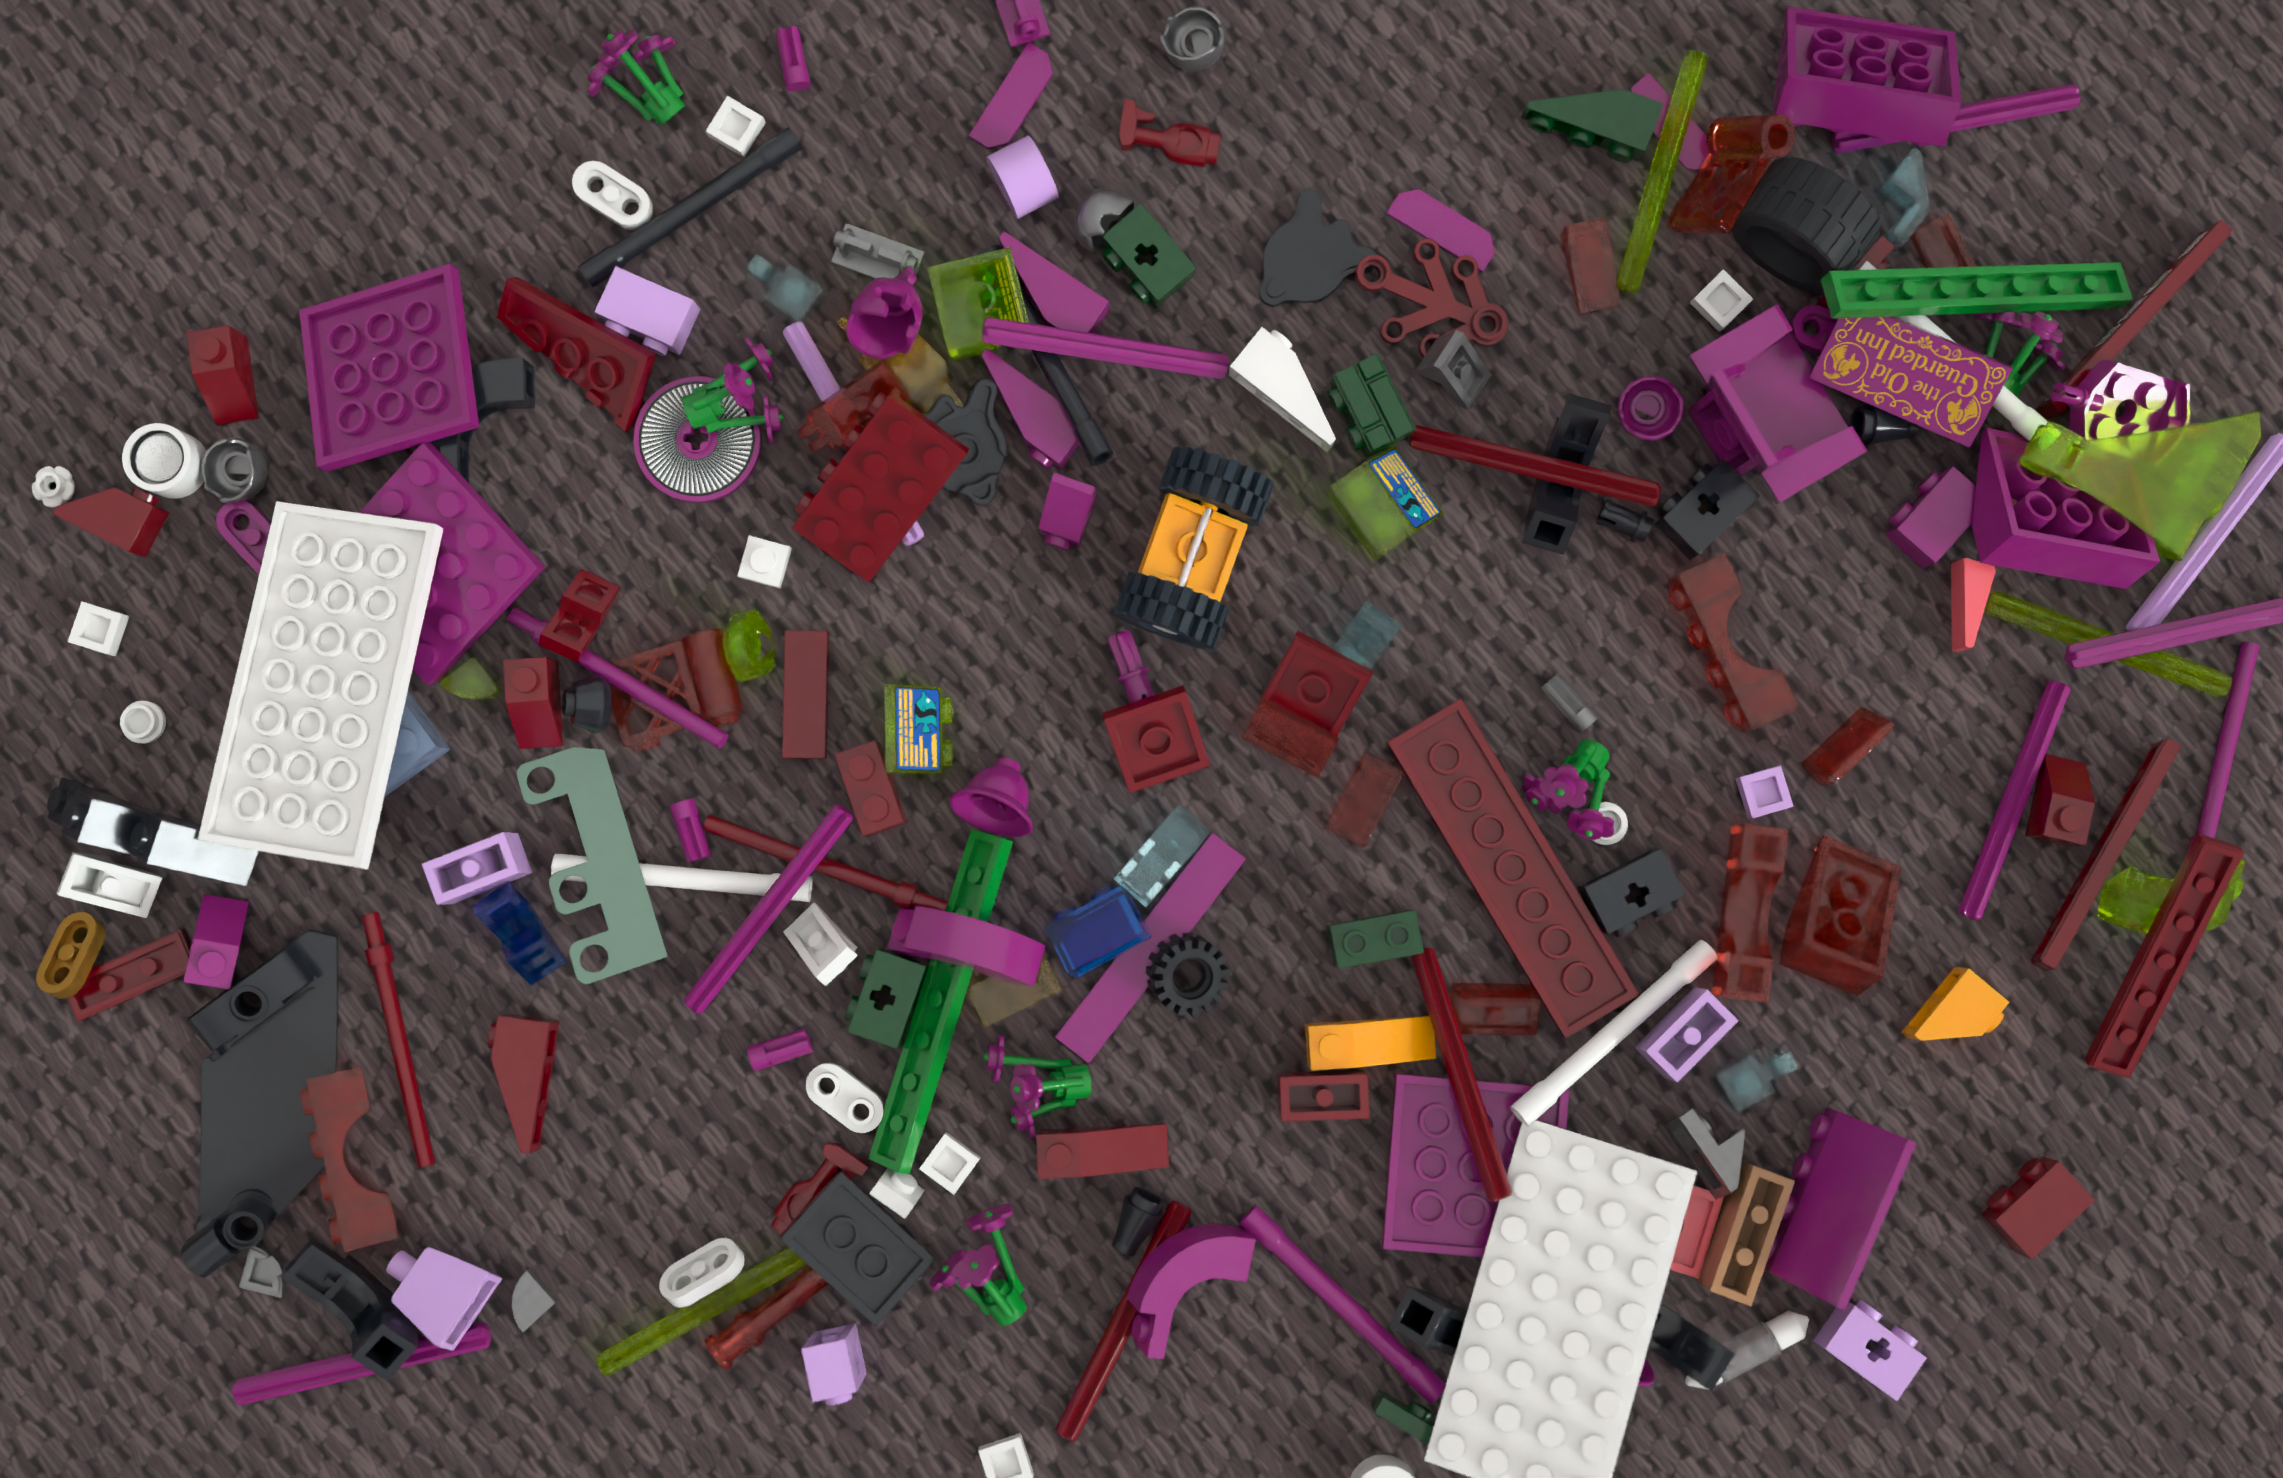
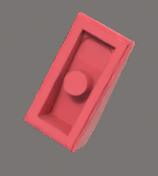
(1969, 595)

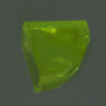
(471, 682)

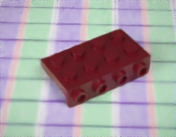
(878, 485)

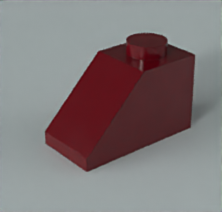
(223, 373)
(118, 517)
(534, 701)
(2061, 803)

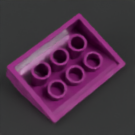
(1868, 77)
(2050, 525)
(1837, 1205)

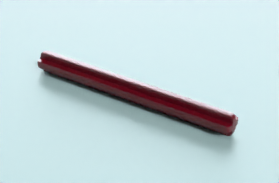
(1536, 466)
(1461, 1075)
(1114, 1337)

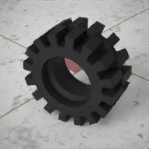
(1205, 991)

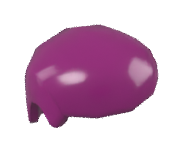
(1654, 397)

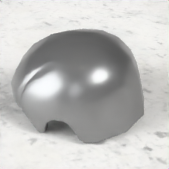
(1207, 37)
(1097, 213)
(236, 457)

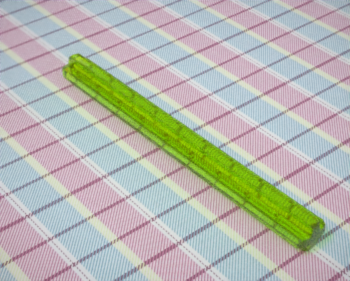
(1662, 171)
(2074, 631)
(699, 1312)

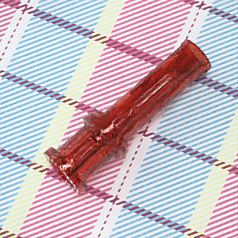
(751, 1326)

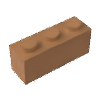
(1745, 1234)

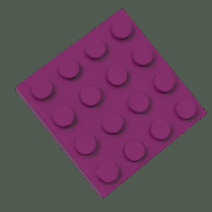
(388, 368)
(478, 561)
(1432, 1176)

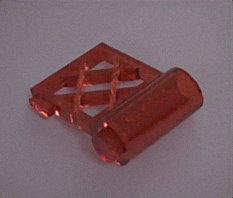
(1735, 146)
(707, 684)

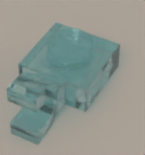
(790, 292)
(1748, 1080)

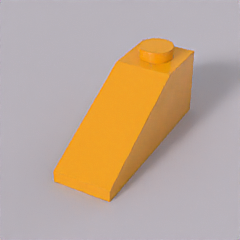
(1369, 1042)

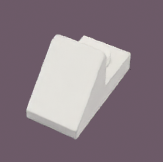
(109, 884)
(821, 944)

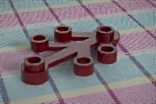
(1438, 301)

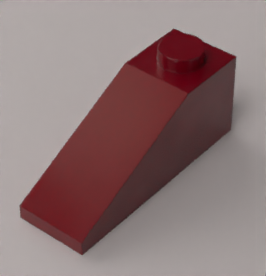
(523, 1068)
(1101, 1150)

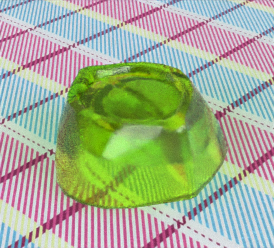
(743, 645)

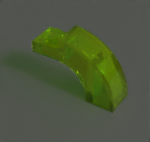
(2135, 897)

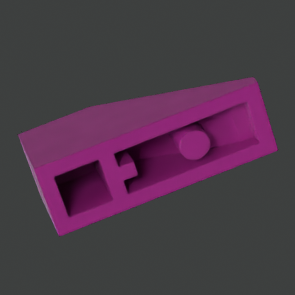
(1054, 293)
(1035, 414)

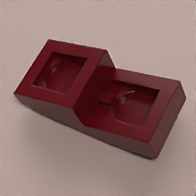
(579, 615)

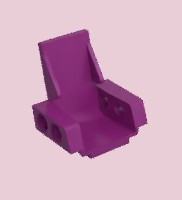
(1767, 409)

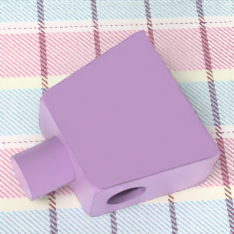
(440, 1293)

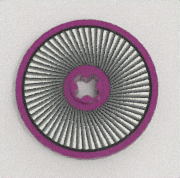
(675, 465)

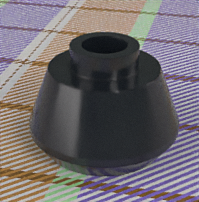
(588, 703)

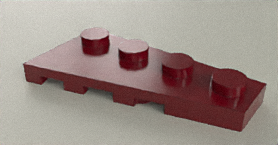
(582, 349)

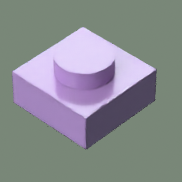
(1764, 792)

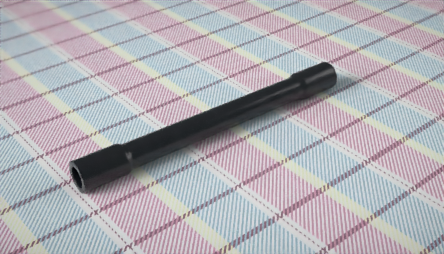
(765, 157)
(1085, 427)

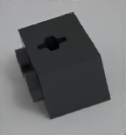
(1728, 499)
(1607, 892)

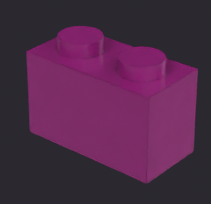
(1935, 517)

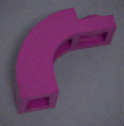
(967, 943)
(1174, 1268)

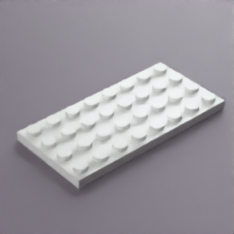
(321, 684)
(1561, 1310)

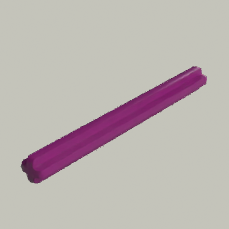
(1982, 114)
(1104, 348)
(2174, 633)
(2014, 800)
(768, 908)
(345, 1368)

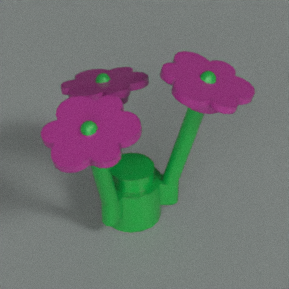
(975, 1268)

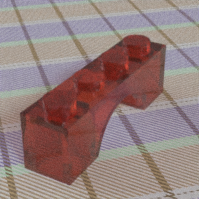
(1752, 693)
(1743, 949)
(361, 1213)

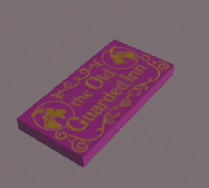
(1912, 374)

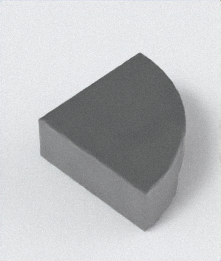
(263, 1273)
(530, 1300)

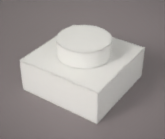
(735, 126)
(1721, 300)
(764, 562)
(98, 628)
(950, 1163)
(897, 1191)
(1006, 1458)

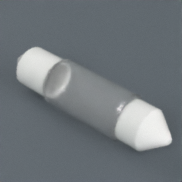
(1760, 1344)

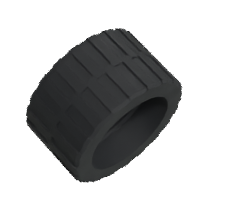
(1805, 223)

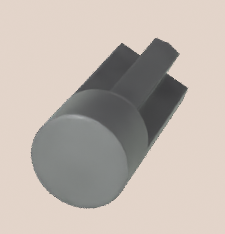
(1569, 702)

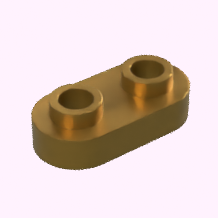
(70, 955)

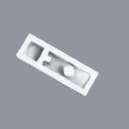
(1276, 378)

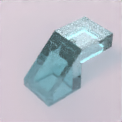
(1908, 192)
(1367, 635)
(1162, 855)

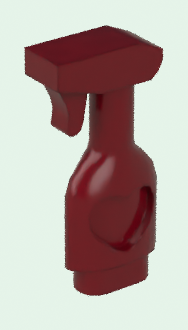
(1180, 142)
(803, 1192)

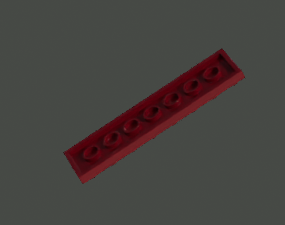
(1512, 869)

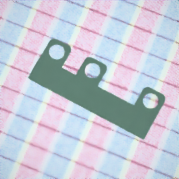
(612, 864)

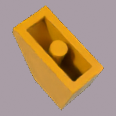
(1958, 1009)

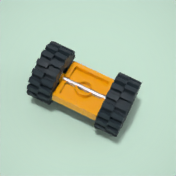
(1193, 547)

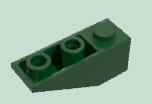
(1606, 119)

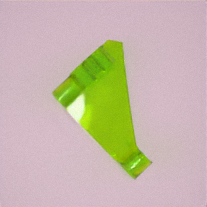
(2155, 478)

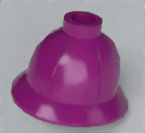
(996, 800)

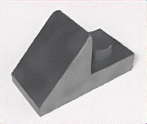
(1456, 367)
(1715, 1163)

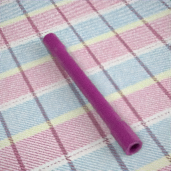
(1410, 1367)

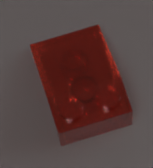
(1842, 918)

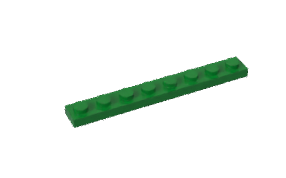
(1975, 290)
(937, 1011)

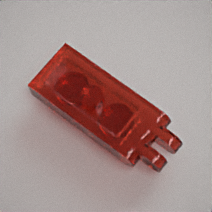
(847, 407)

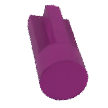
(792, 59)
(690, 830)
(779, 1049)

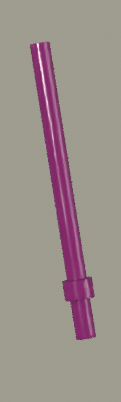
(629, 684)
(2227, 740)

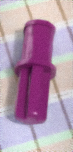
(1130, 666)

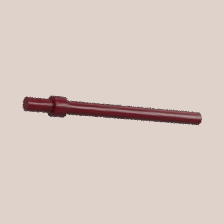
(904, 894)
(379, 956)

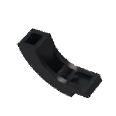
(497, 387)
(1556, 506)
(1429, 1320)
(377, 1328)
(1689, 1348)

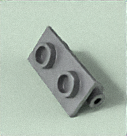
(873, 253)

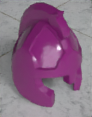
(886, 316)

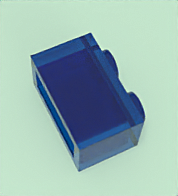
(1097, 930)

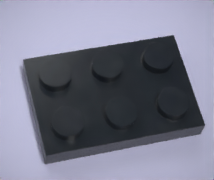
(857, 1248)

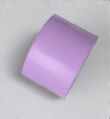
(1022, 177)

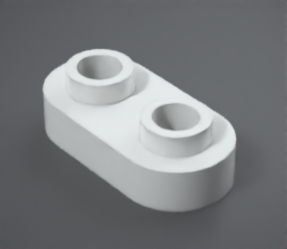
(614, 196)
(846, 1095)
(701, 1272)

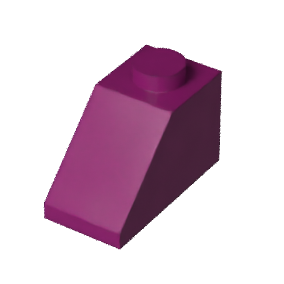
(1066, 512)
(216, 941)

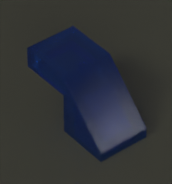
(521, 932)

